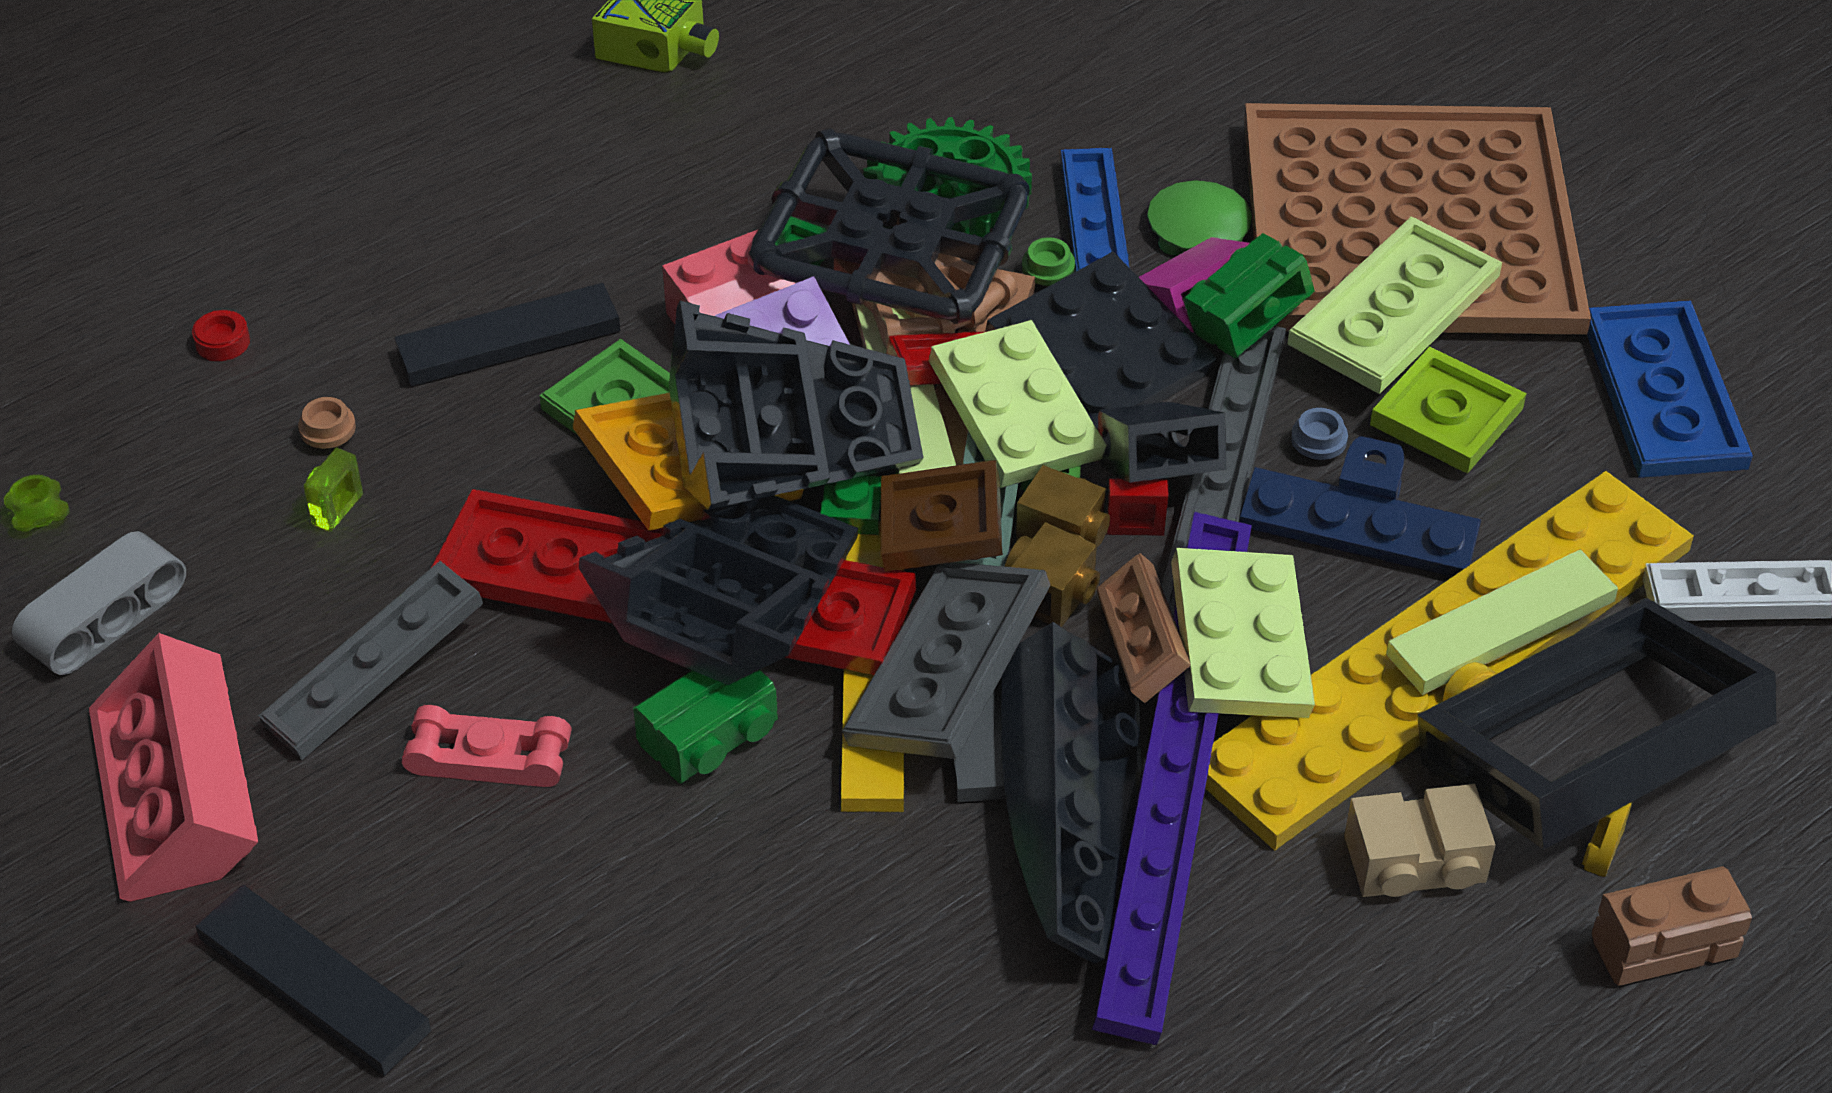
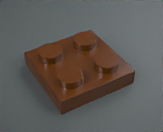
(940, 516)

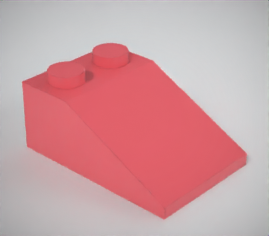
(717, 278)

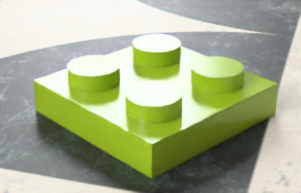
(1448, 409)

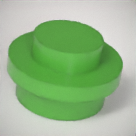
(1048, 261)

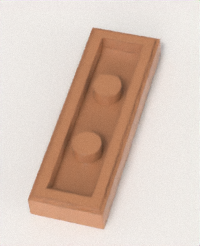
(1142, 628)

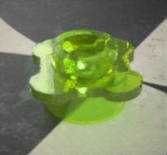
(35, 502)

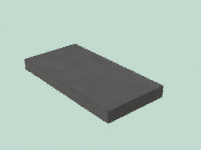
(947, 659)

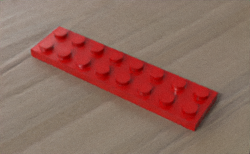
(532, 552)

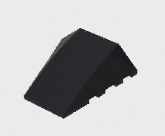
(780, 411)
(725, 588)

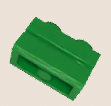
(1249, 295)
(702, 720)

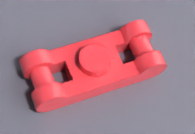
(486, 748)

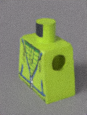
(652, 33)

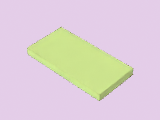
(1394, 304)

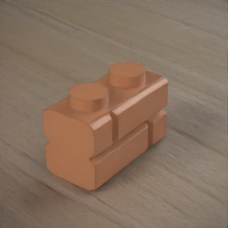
(1671, 925)

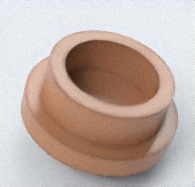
(326, 423)

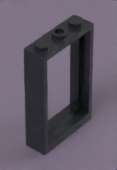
(1546, 812)

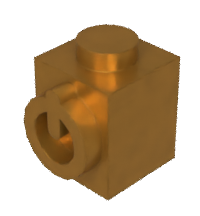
(1068, 565)

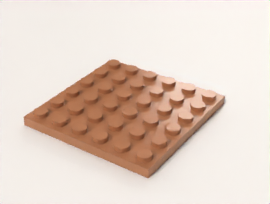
(1489, 176)

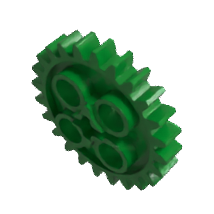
(961, 145)

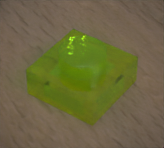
(333, 489)

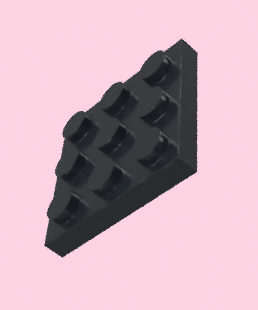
(1112, 337)

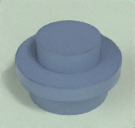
(1319, 434)

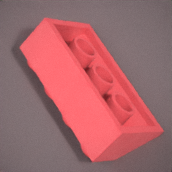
(171, 771)

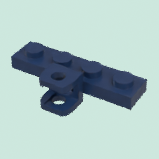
(1362, 513)

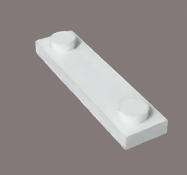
(1742, 589)

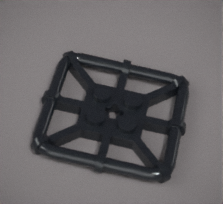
(918, 219)

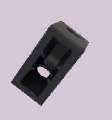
(1145, 444)

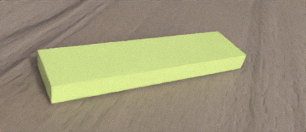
(1501, 620)

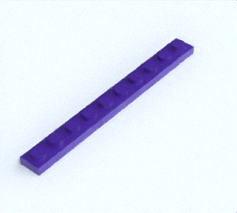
(1161, 842)

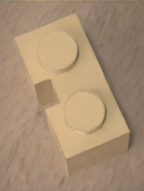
(1419, 842)

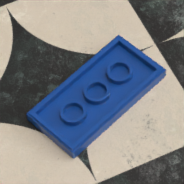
(1667, 390)

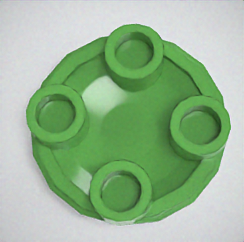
(1195, 212)

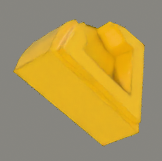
(1605, 841)

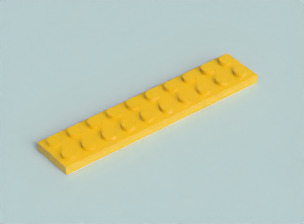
(1365, 712)

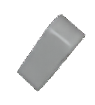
(98, 603)

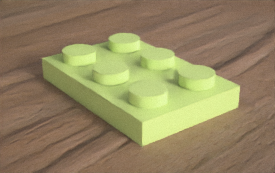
(1016, 402)
(1242, 633)

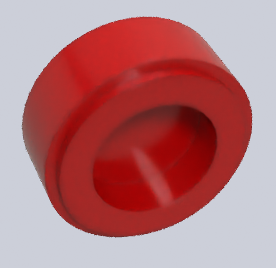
(221, 335)

